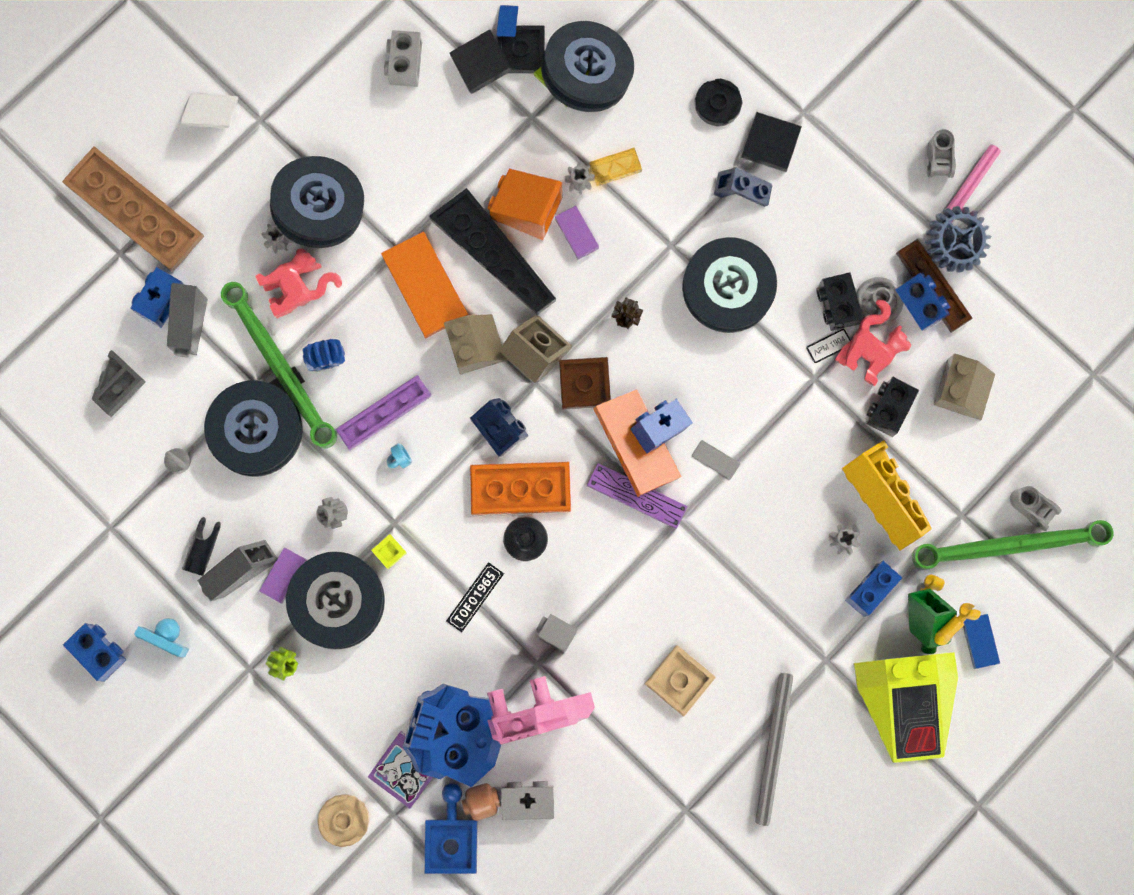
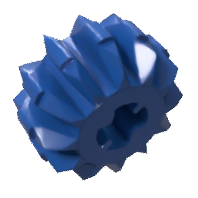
(323, 355)

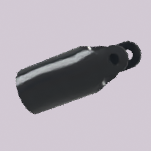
(200, 549)

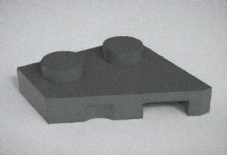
(116, 385)

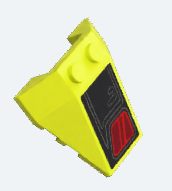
(910, 703)

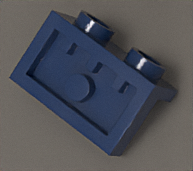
(499, 426)

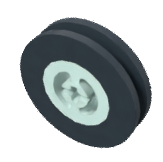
(720, 259)

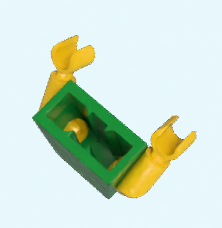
(933, 618)

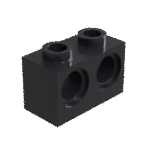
(846, 301)
(896, 409)

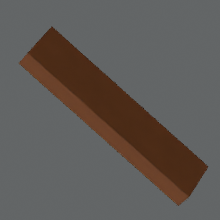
(918, 261)

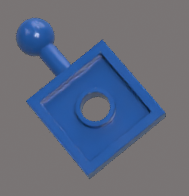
(463, 831)

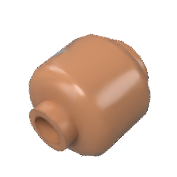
(481, 802)

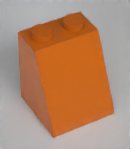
(526, 202)

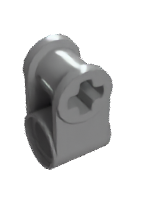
(941, 159)
(1039, 508)

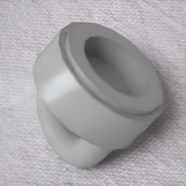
(177, 460)

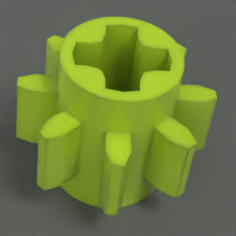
(282, 663)

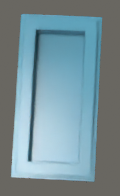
(164, 636)

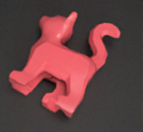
(294, 289)
(867, 346)

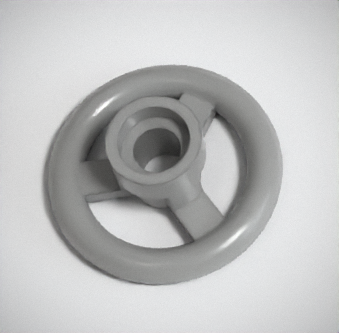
(882, 292)

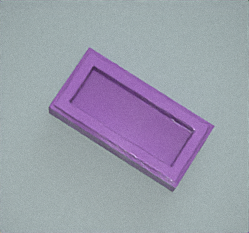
(576, 232)
(281, 574)

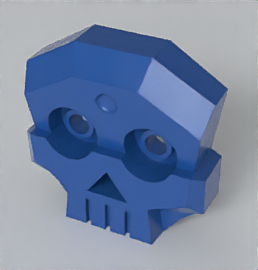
(470, 739)

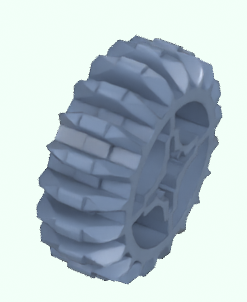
(971, 252)

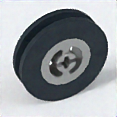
(316, 623)

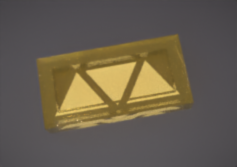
(615, 166)

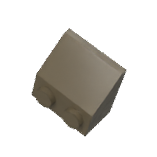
(474, 342)
(535, 348)
(965, 386)

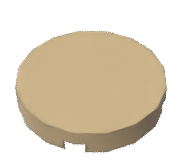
(343, 820)

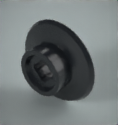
(532, 548)

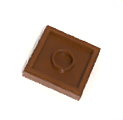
(584, 382)

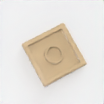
(680, 680)

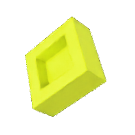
(389, 551)

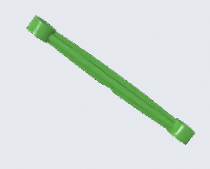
(278, 364)
(1013, 544)

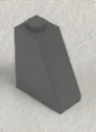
(185, 319)
(237, 569)

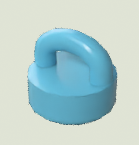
(400, 455)

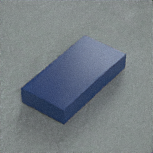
(981, 642)

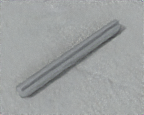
(774, 749)

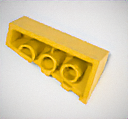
(887, 495)

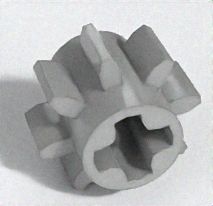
(578, 172)
(280, 243)
(332, 512)
(845, 532)

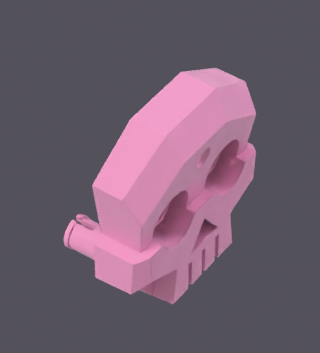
(542, 718)

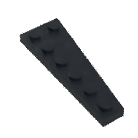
(483, 240)

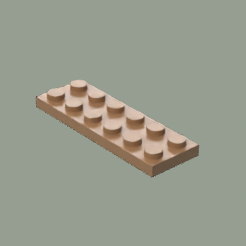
(133, 209)

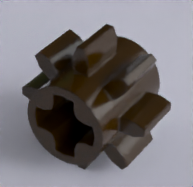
(627, 313)

